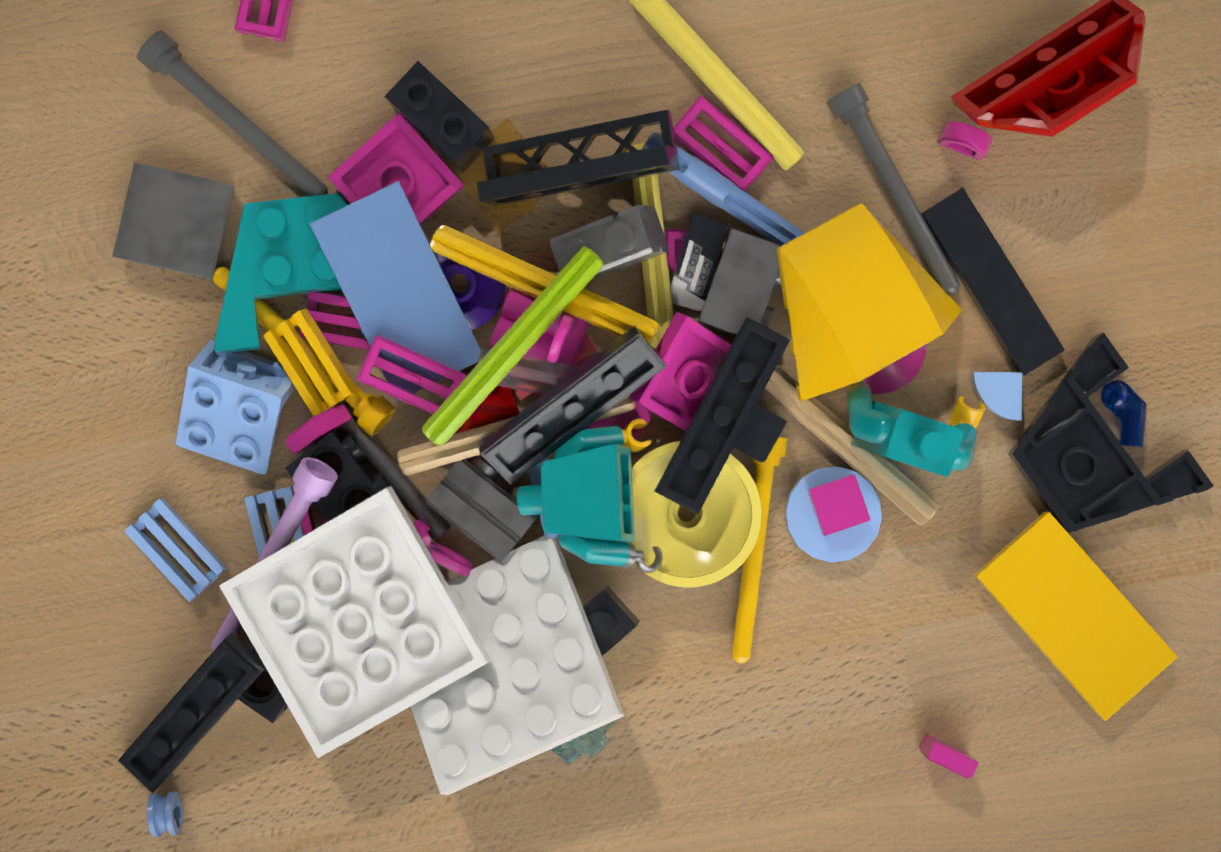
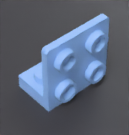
(233, 407)

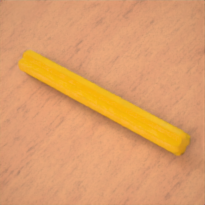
(533, 280)

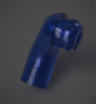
(1129, 409)

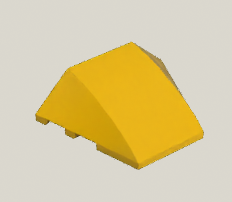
(856, 301)

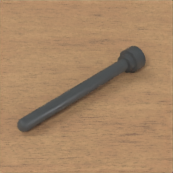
(161, 55)
(852, 109)

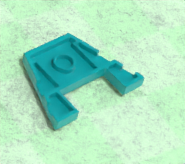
(273, 258)

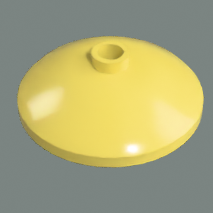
(710, 543)

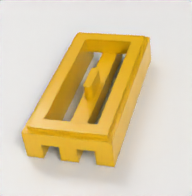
(295, 370)

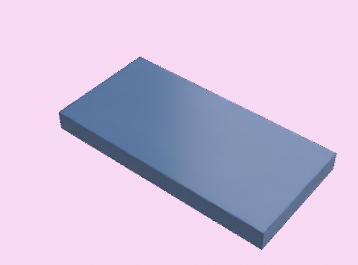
(396, 282)

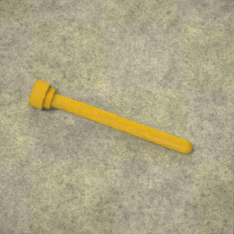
(370, 411)
(753, 564)

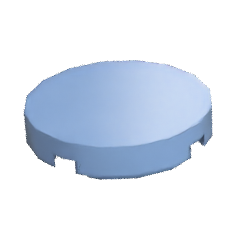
(804, 526)

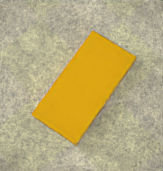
(1075, 616)

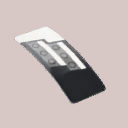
(697, 262)

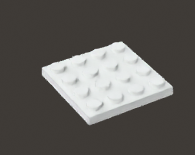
(355, 622)
(541, 678)

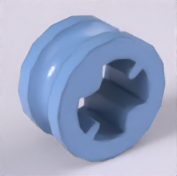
(164, 814)

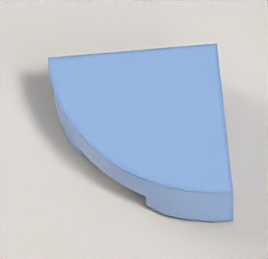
(1000, 392)

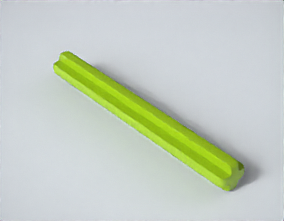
(512, 346)

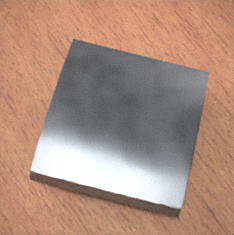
(173, 221)

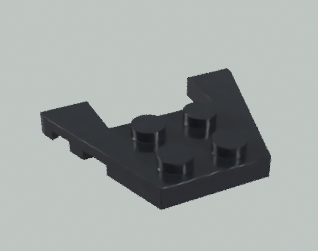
(1079, 461)

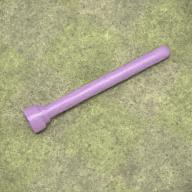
(311, 482)

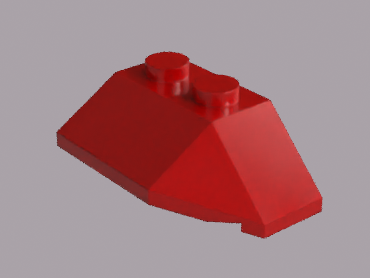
(1061, 73)

